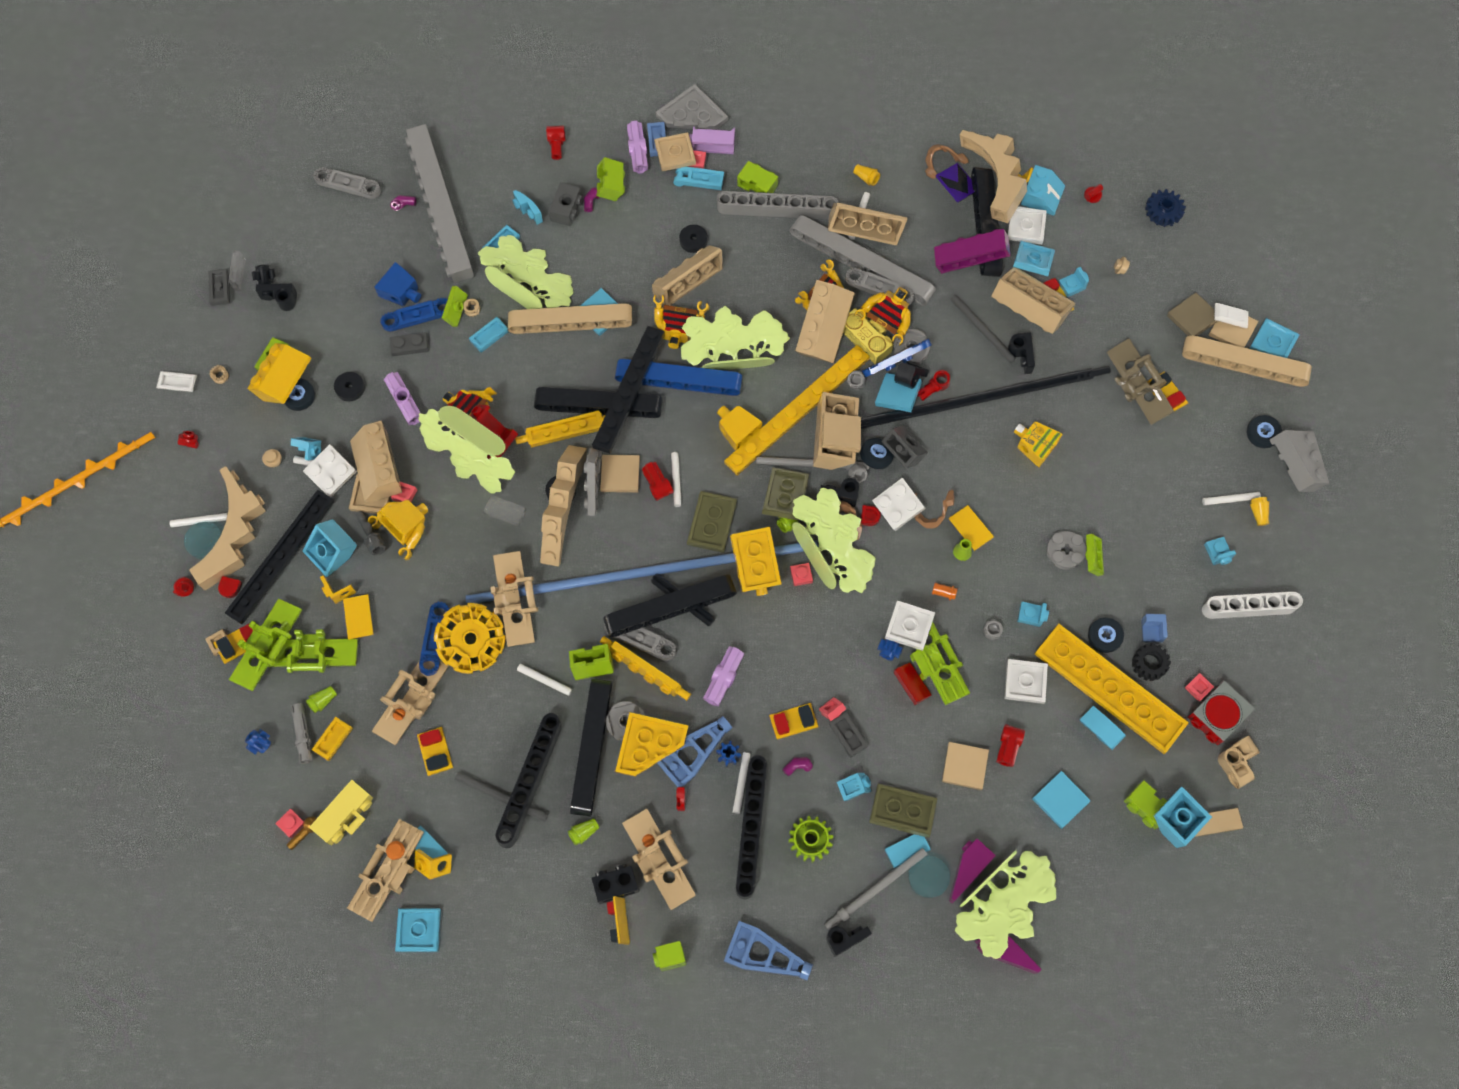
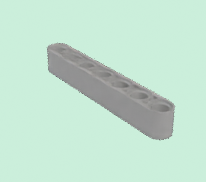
(768, 202)

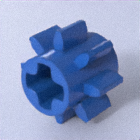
(889, 649)
(257, 741)
(733, 756)

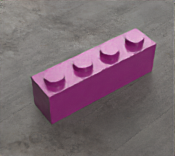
(972, 251)

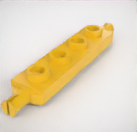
(562, 429)
(650, 673)

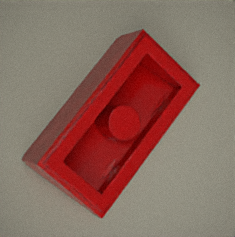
(912, 683)

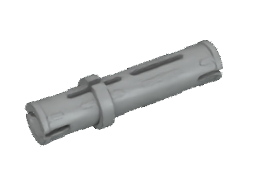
(302, 739)

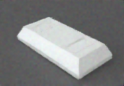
(1231, 315)
(176, 381)

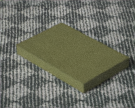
(782, 490)
(712, 521)
(903, 810)

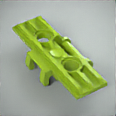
(261, 642)
(313, 647)
(932, 663)

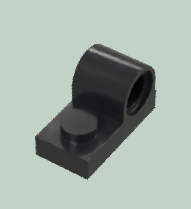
(278, 292)
(1025, 351)
(909, 374)
(843, 495)
(847, 942)

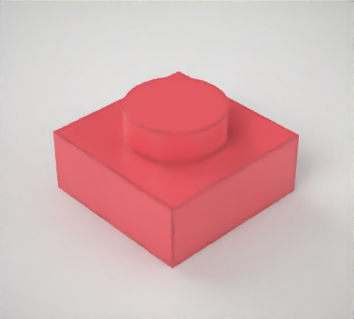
(700, 158)
(408, 493)
(801, 574)
(1199, 687)
(832, 709)
(290, 823)

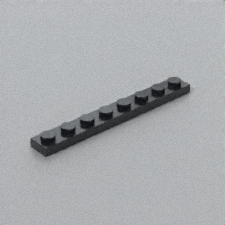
(628, 390)
(279, 557)

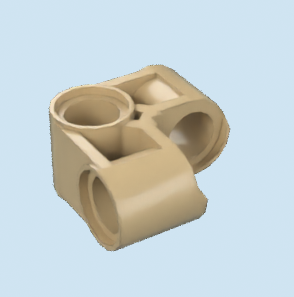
(1239, 771)

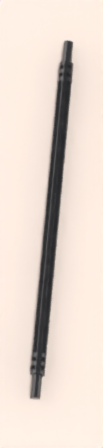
(985, 396)

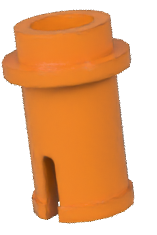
(945, 591)

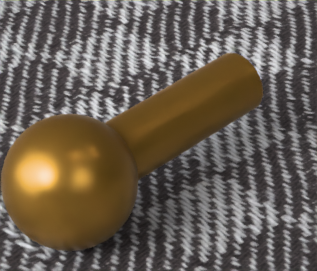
(302, 833)

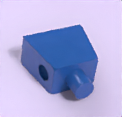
(398, 286)

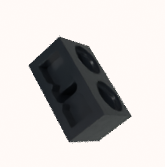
(616, 888)

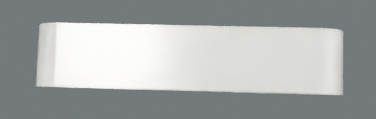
(1260, 601)

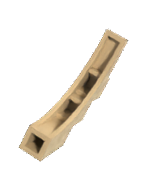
(998, 154)
(560, 499)
(237, 532)

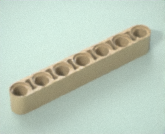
(569, 318)
(1247, 361)

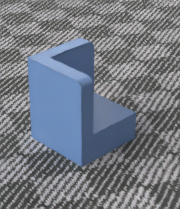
(1154, 628)

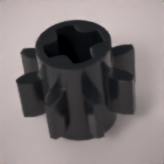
(263, 274)

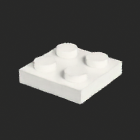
(1027, 225)
(330, 470)
(898, 504)
(910, 625)
(1026, 681)

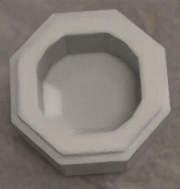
(856, 380)
(858, 472)
(993, 629)

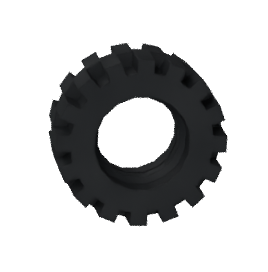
(1159, 654)

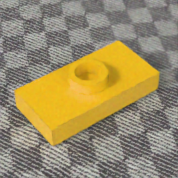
(332, 738)

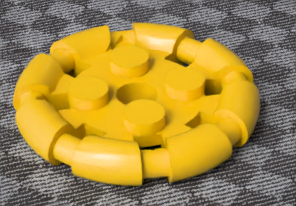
(458, 634)

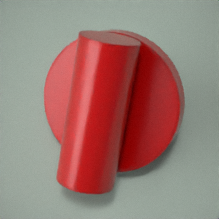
(1093, 194)
(188, 439)
(183, 587)

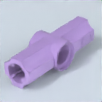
(637, 147)
(398, 390)
(723, 676)

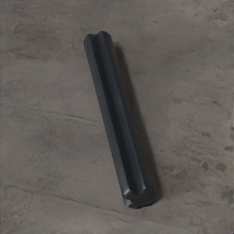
(668, 588)

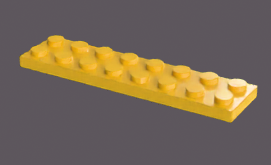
(1111, 689)

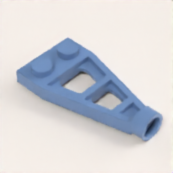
(675, 768)
(741, 946)

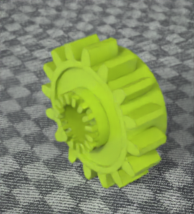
(816, 829)

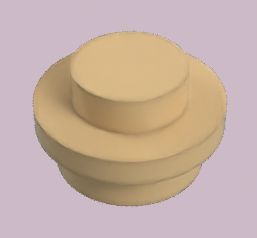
(1121, 265)
(272, 458)

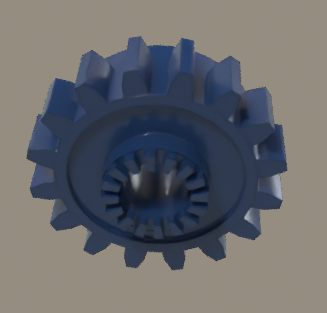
(1165, 208)

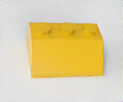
(278, 373)

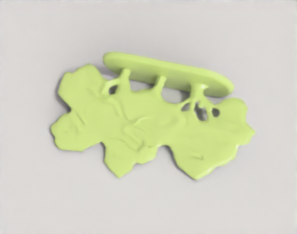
(526, 268)
(729, 336)
(470, 453)
(836, 535)
(1007, 907)

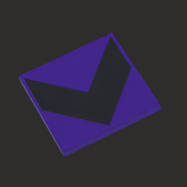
(956, 182)

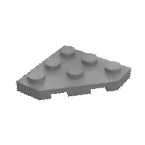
(692, 110)
(592, 484)

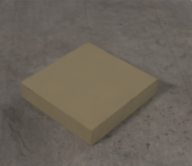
(1193, 315)

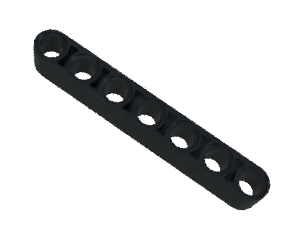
(983, 197)
(590, 400)
(669, 605)
(591, 748)
(530, 789)
(751, 816)

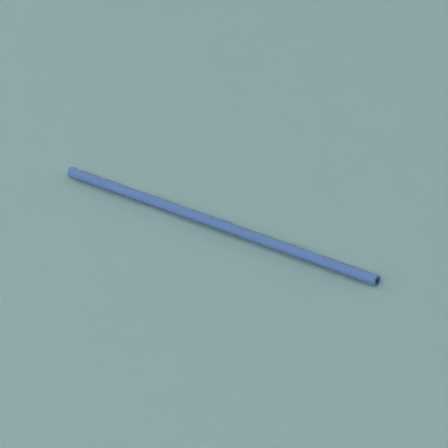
(633, 573)

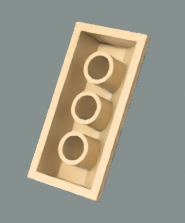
(866, 223)
(688, 275)
(1033, 300)
(825, 321)
(837, 404)
(375, 462)

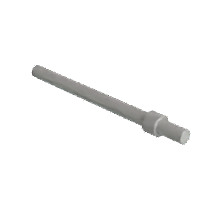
(797, 462)
(843, 914)

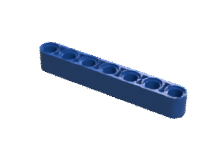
(687, 378)

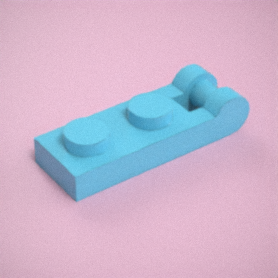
(699, 178)

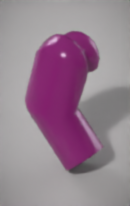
(588, 199)
(401, 201)
(798, 763)

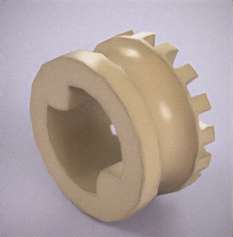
(467, 303)
(215, 370)

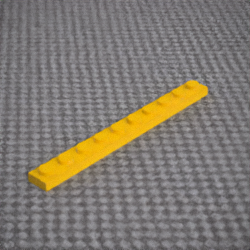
(795, 410)

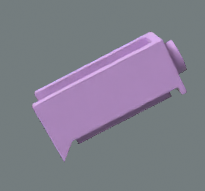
(713, 141)

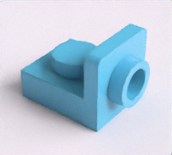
(1074, 283)
(311, 446)
(1219, 551)
(1033, 614)
(854, 786)

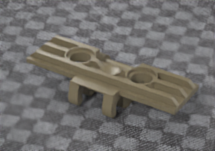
(1135, 384)

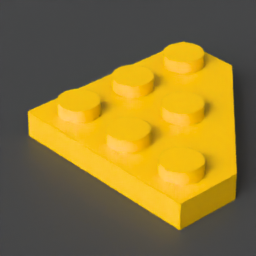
(648, 742)

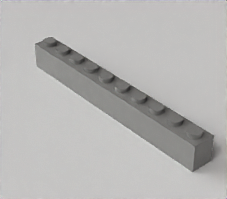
(440, 204)

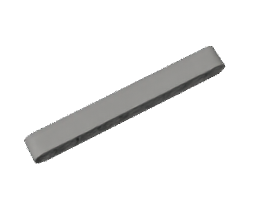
(859, 257)

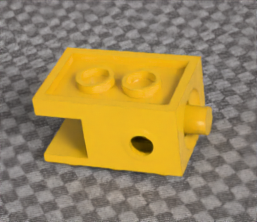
(755, 560)

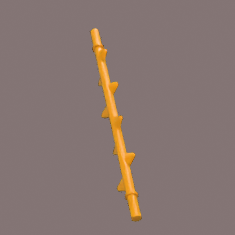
(78, 480)

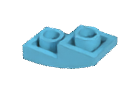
(527, 206)
(1102, 727)

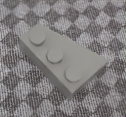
(1303, 459)

